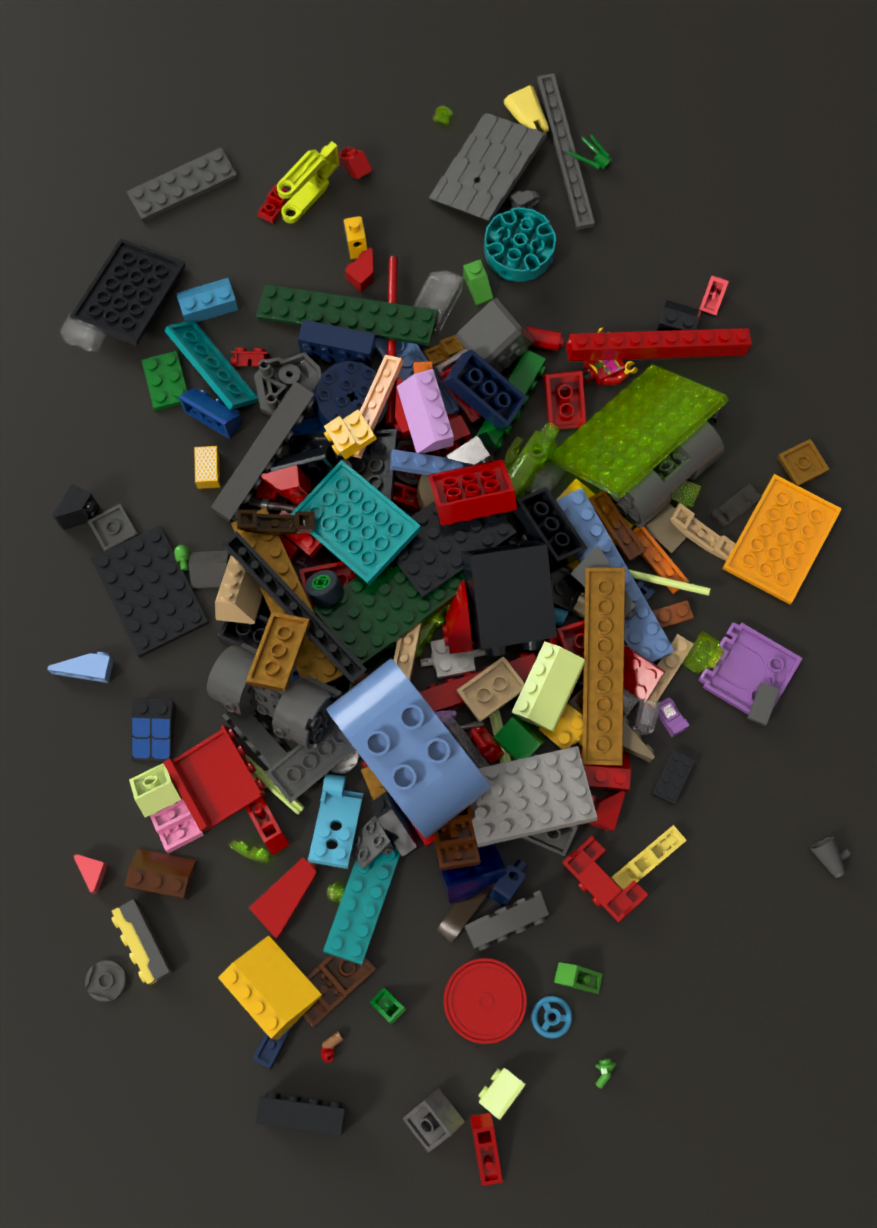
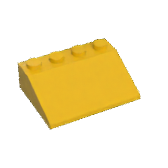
(270, 987)

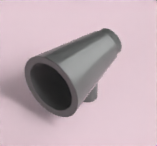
(828, 853)

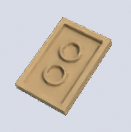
(491, 689)

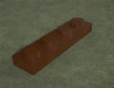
(617, 526)

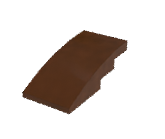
(457, 842)
(335, 981)

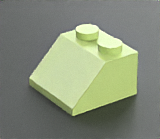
(154, 790)
(501, 1092)

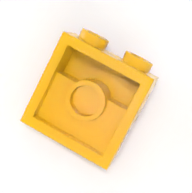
(349, 434)

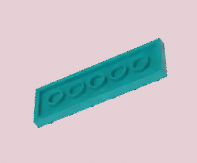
(211, 364)
(361, 908)

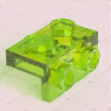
(686, 493)

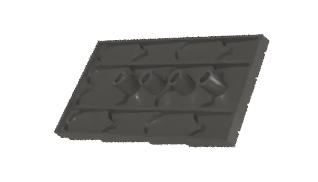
(488, 167)

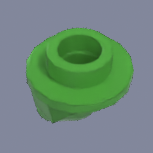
(606, 1067)

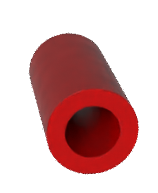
(546, 338)

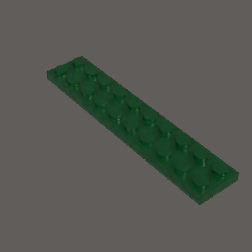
(380, 318)

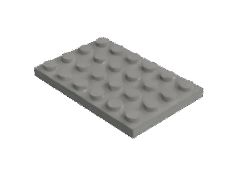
(533, 797)

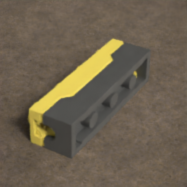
(141, 941)

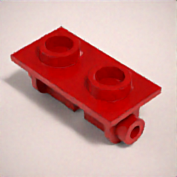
(242, 356)

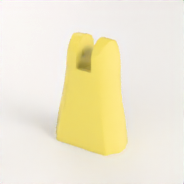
(527, 109)

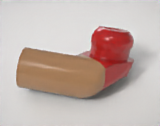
(328, 1047)

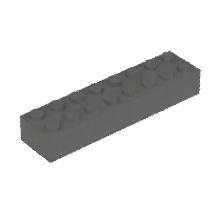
(262, 451)

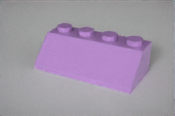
(425, 412)

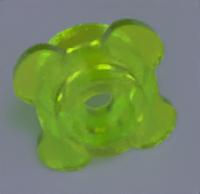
(442, 110)
(335, 892)

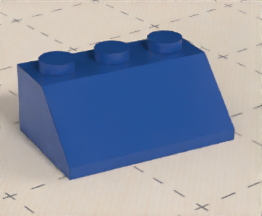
(210, 412)

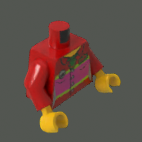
(607, 371)

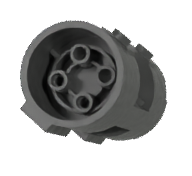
(683, 463)
(296, 714)

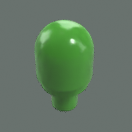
(182, 556)

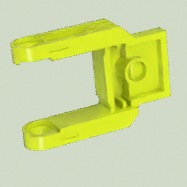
(308, 180)

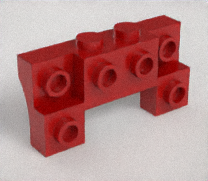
(599, 884)

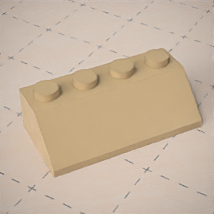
(237, 596)

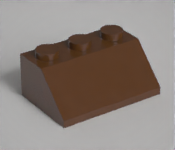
(161, 874)

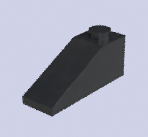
(395, 824)

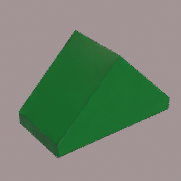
(387, 1006)

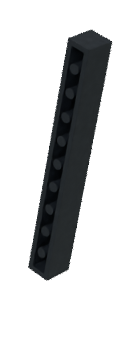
(292, 605)

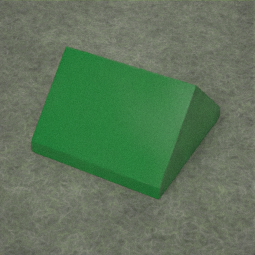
(519, 738)

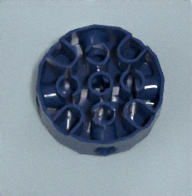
(339, 385)

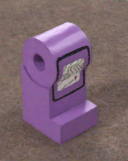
(672, 718)

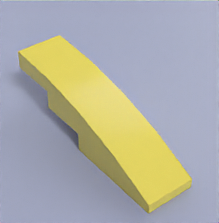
(649, 858)

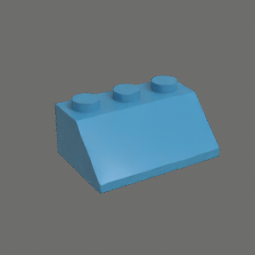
(207, 301)

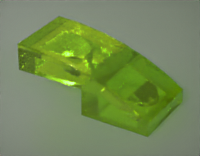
(511, 454)

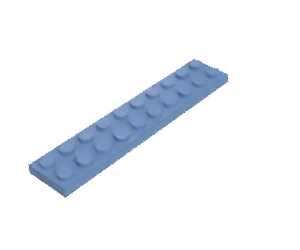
(643, 630)

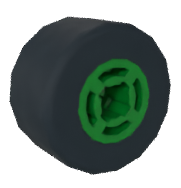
(324, 588)

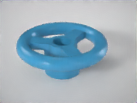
(565, 1018)

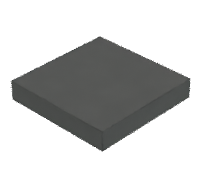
(112, 527)

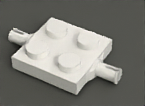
(448, 664)

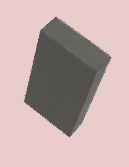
(763, 704)

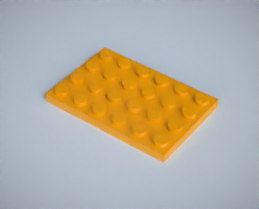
(782, 539)

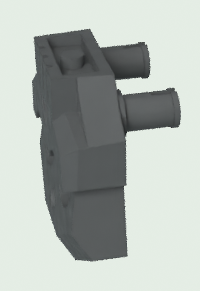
(274, 377)

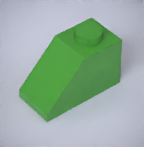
(477, 282)
(578, 977)

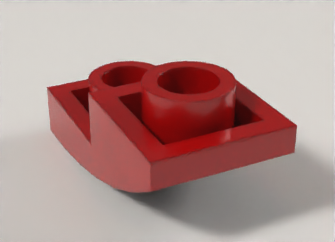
(273, 206)

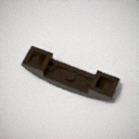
(275, 523)
(461, 913)

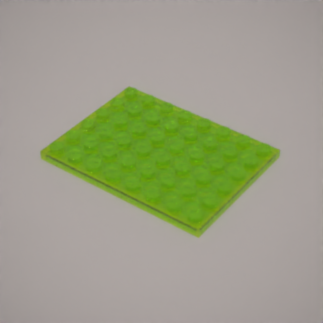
(637, 430)

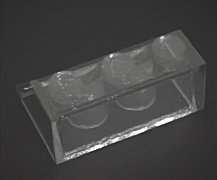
(440, 294)

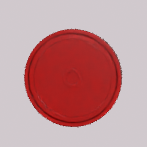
(485, 1001)

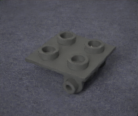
(370, 842)

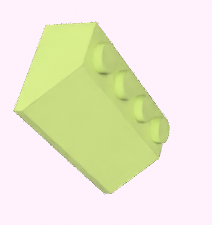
(548, 686)

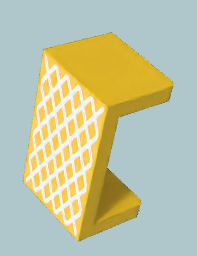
(207, 467)

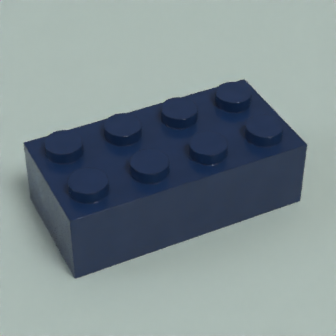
(336, 343)
(484, 389)

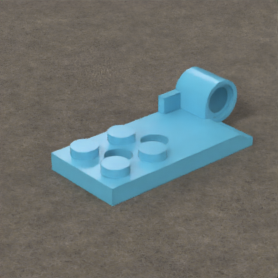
(339, 807)

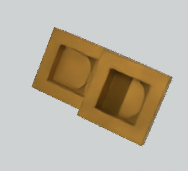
(445, 349)

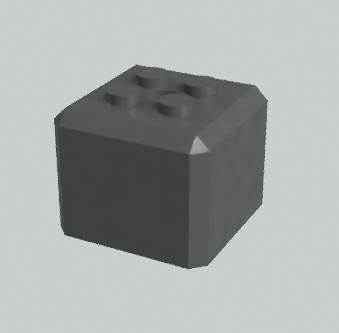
(496, 335)

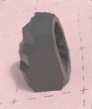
(524, 199)

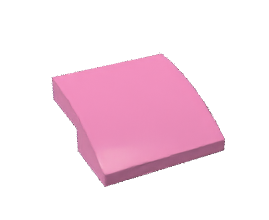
(175, 826)

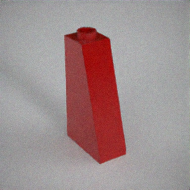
(282, 899)

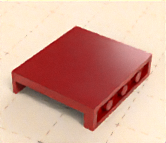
(215, 779)

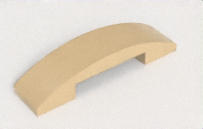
(700, 533)

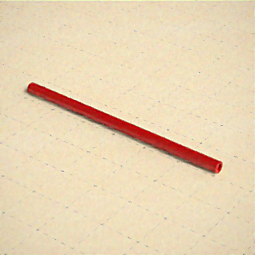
(391, 345)

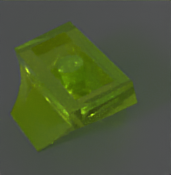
(703, 653)

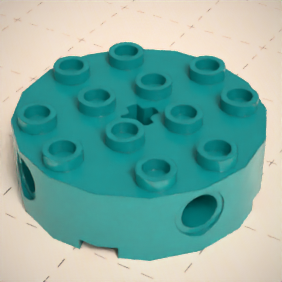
(519, 244)

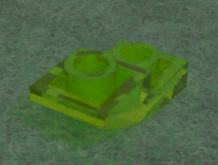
(257, 855)

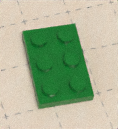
(164, 380)

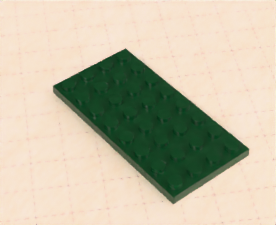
(381, 613)

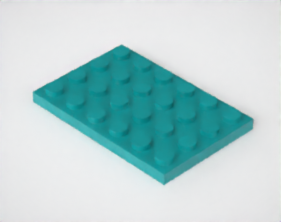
(358, 522)

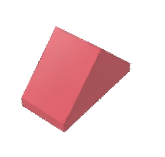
(714, 295)
(92, 872)

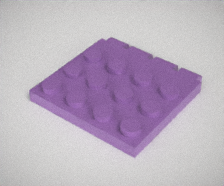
(745, 664)

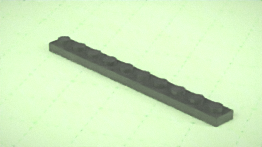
(563, 142)

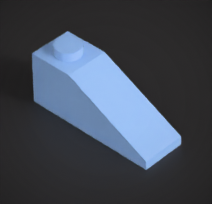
(89, 667)

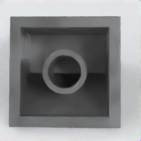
(433, 1120)

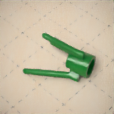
(602, 157)

